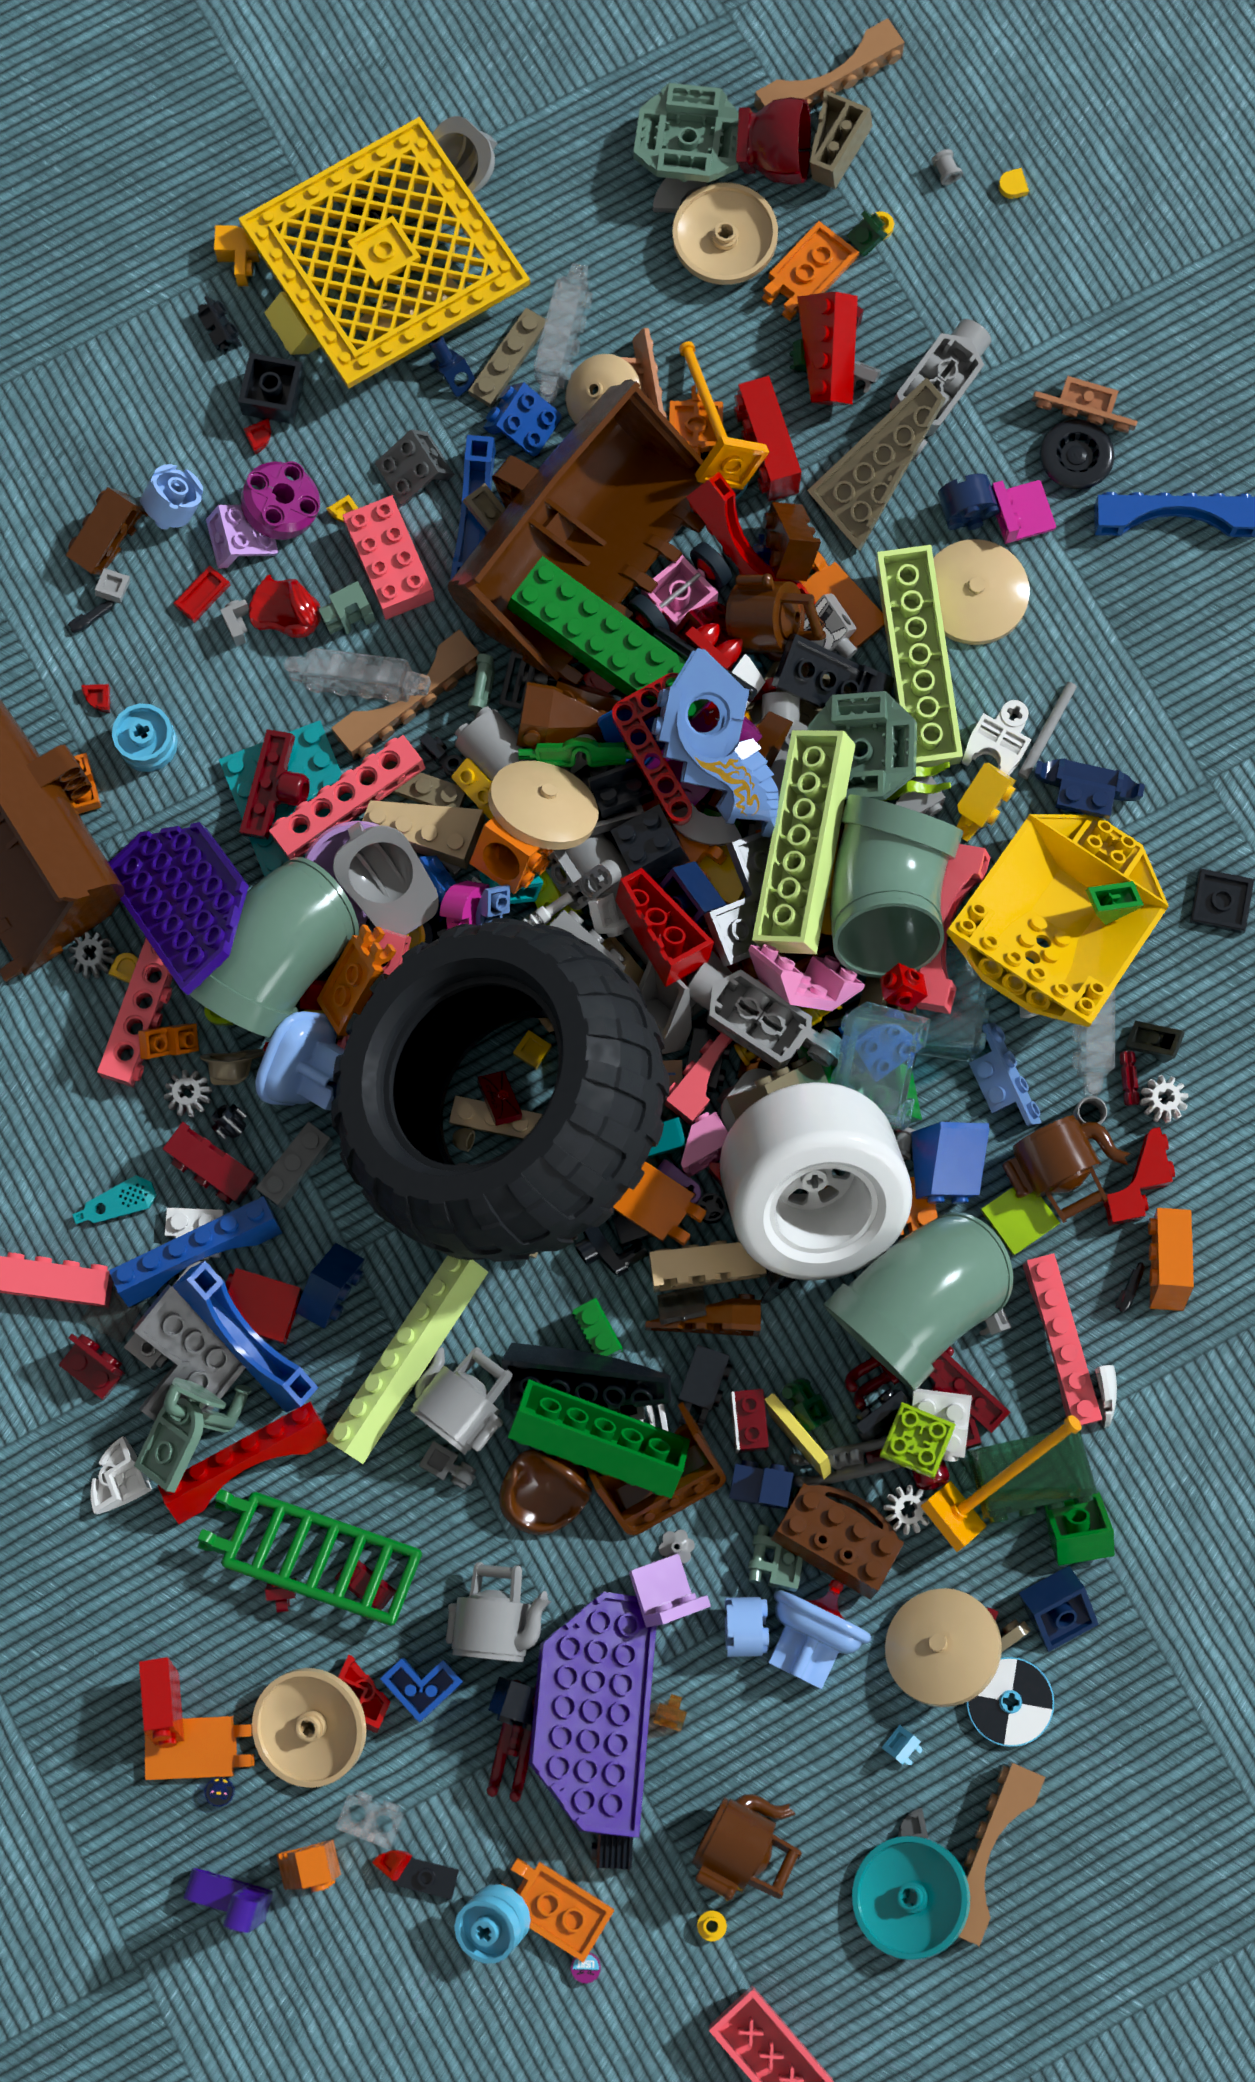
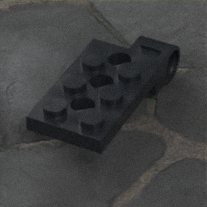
(822, 661)

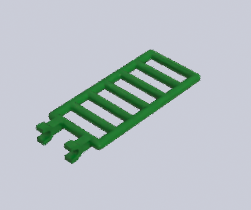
(227, 1502)

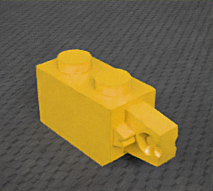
(983, 799)

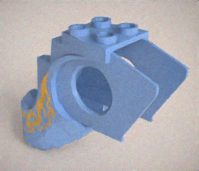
(717, 756)

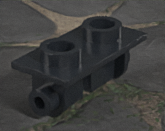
(214, 315)

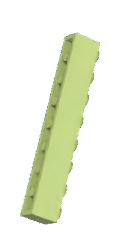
(406, 1357)

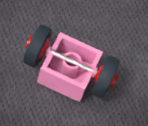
(681, 589)

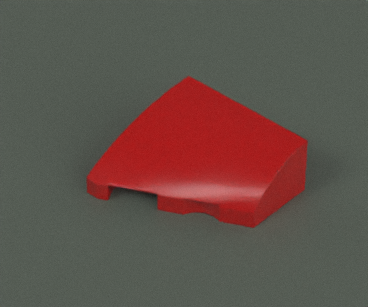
(371, 1699)

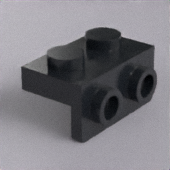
(878, 1420)

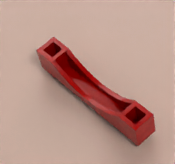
(717, 508)
(289, 1435)

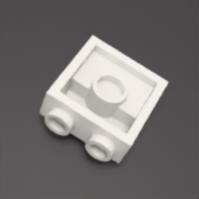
(952, 1408)

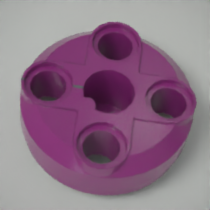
(280, 500)

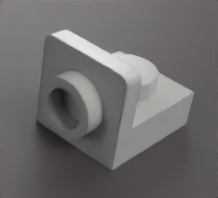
(232, 616)

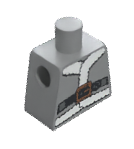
(836, 626)

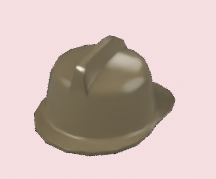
(230, 1067)

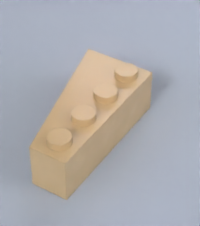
(432, 829)
(702, 1266)

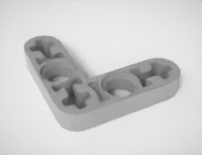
(575, 882)

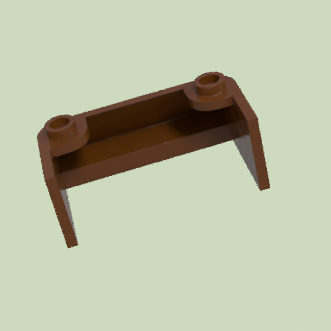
(641, 1509)

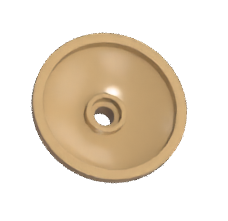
(599, 371)

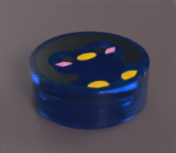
(219, 1791)

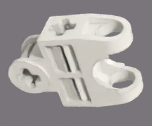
(1000, 737)

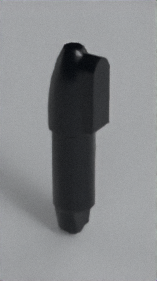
(84, 621)
(1128, 1294)

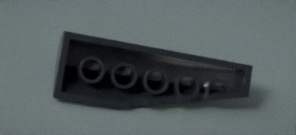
(583, 1375)

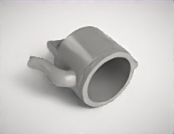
(458, 1402)
(492, 1621)

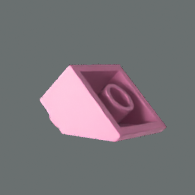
(703, 1143)

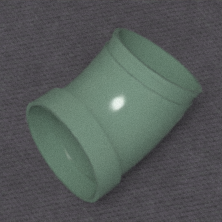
(889, 886)
(285, 938)
(925, 1294)

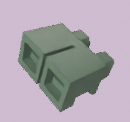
(346, 608)

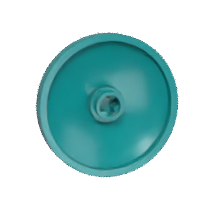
(911, 1897)

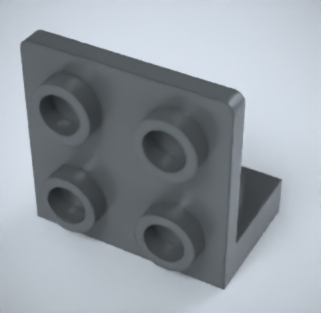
(413, 465)

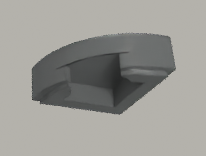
(913, 1825)

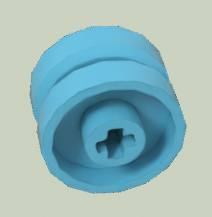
(141, 722)
(492, 1924)

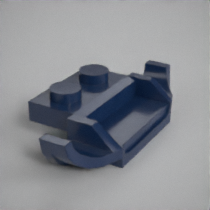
(1087, 787)

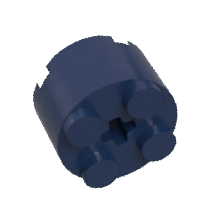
(968, 502)

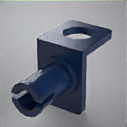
(449, 365)

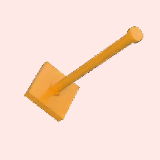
(731, 457)
(955, 1514)

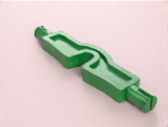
(565, 753)

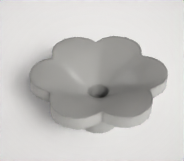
(681, 1538)

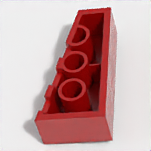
(829, 345)
(662, 928)

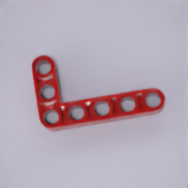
(650, 748)

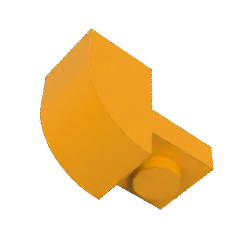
(235, 246)

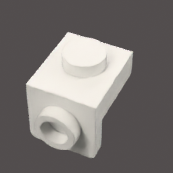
(605, 916)

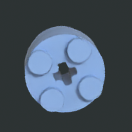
(171, 496)
(745, 1626)

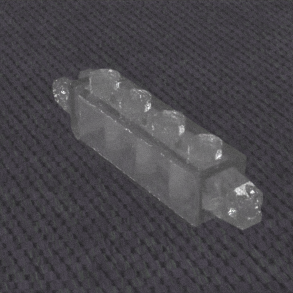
(561, 331)
(357, 675)
(1096, 1048)

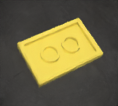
(798, 1435)

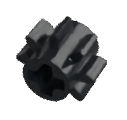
(229, 1121)

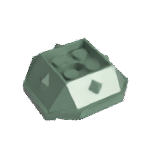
(688, 134)
(882, 727)

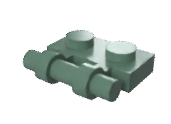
(785, 1566)

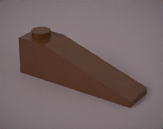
(554, 717)
(774, 731)
(728, 1317)

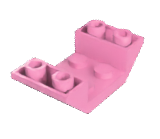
(821, 987)

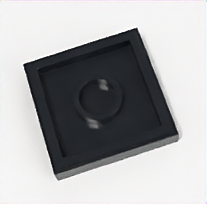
(1221, 900)

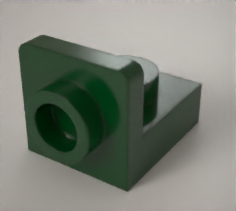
(867, 233)

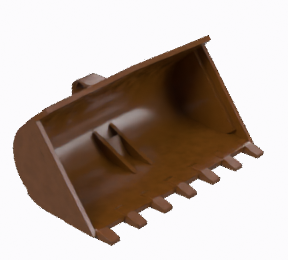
(593, 510)
(50, 865)

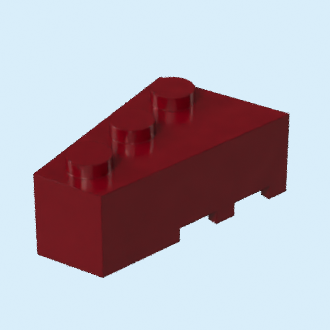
(209, 1165)

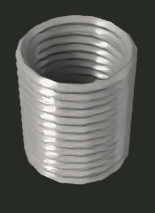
(1094, 1101)

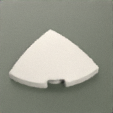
(1108, 1389)
(118, 1478)

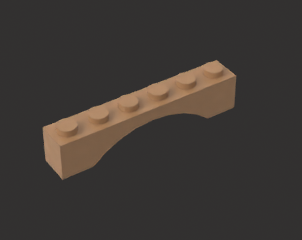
(878, 48)
(365, 728)
(1015, 1794)

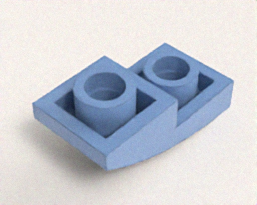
(493, 904)

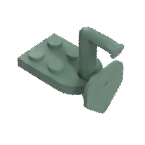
(181, 1427)

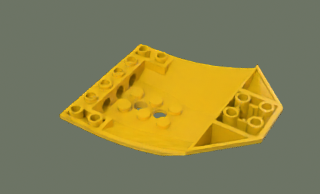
(1041, 894)

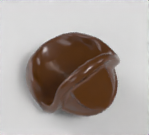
(543, 1492)

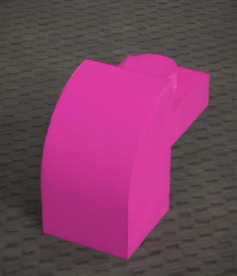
(462, 902)

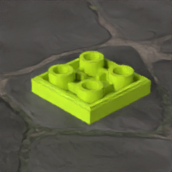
(1019, 1219)
(917, 1440)

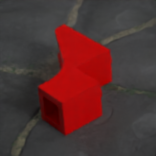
(1151, 1172)

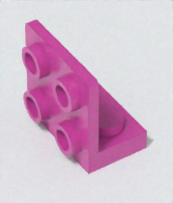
(1023, 511)

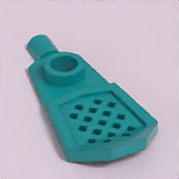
(113, 1202)

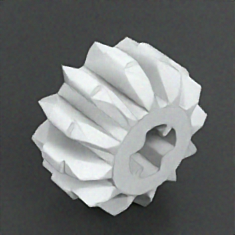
(1169, 1109)
(898, 1506)

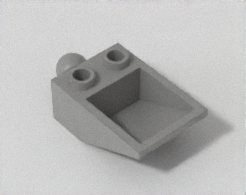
(669, 1007)

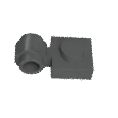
(441, 1462)

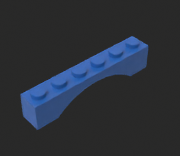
(477, 470)
(1229, 514)
(150, 1271)
(276, 1374)

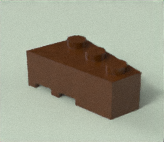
(104, 530)
(790, 541)

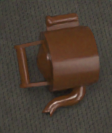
(767, 612)
(1059, 1161)
(740, 1847)

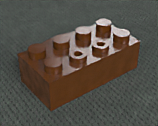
(839, 1537)

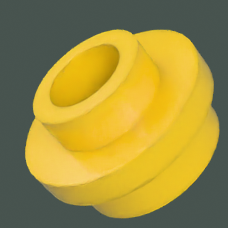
(711, 1916)

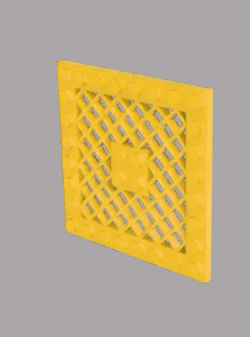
(384, 252)

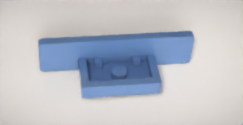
(1000, 1078)

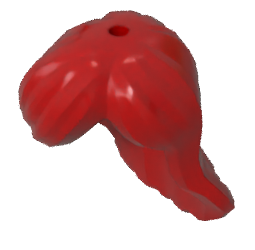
(284, 608)

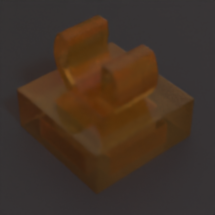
(670, 1715)

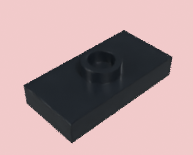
(429, 1878)

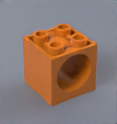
(508, 858)

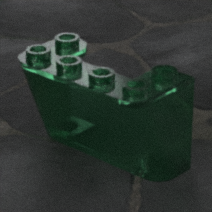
(1050, 1480)

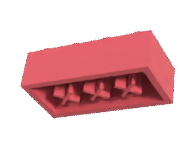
(388, 557)
(764, 2043)

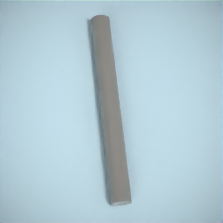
(1047, 730)

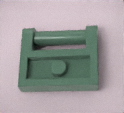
(483, 683)

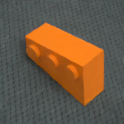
(1171, 1259)
(309, 1866)

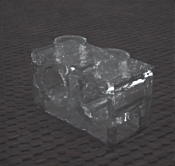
(368, 1828)

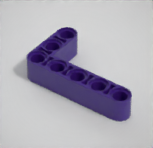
(243, 1902)

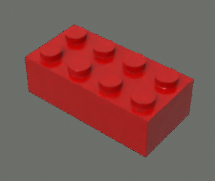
(765, 424)

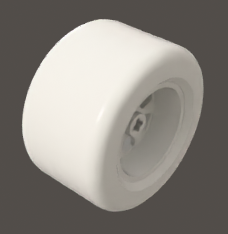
(794, 1144)

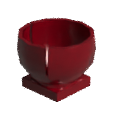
(772, 139)

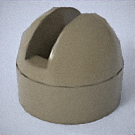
(463, 1139)

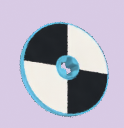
(1022, 1722)

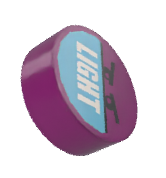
(586, 1971)

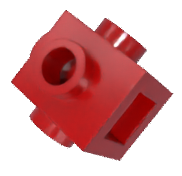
(903, 987)

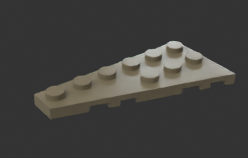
(868, 474)

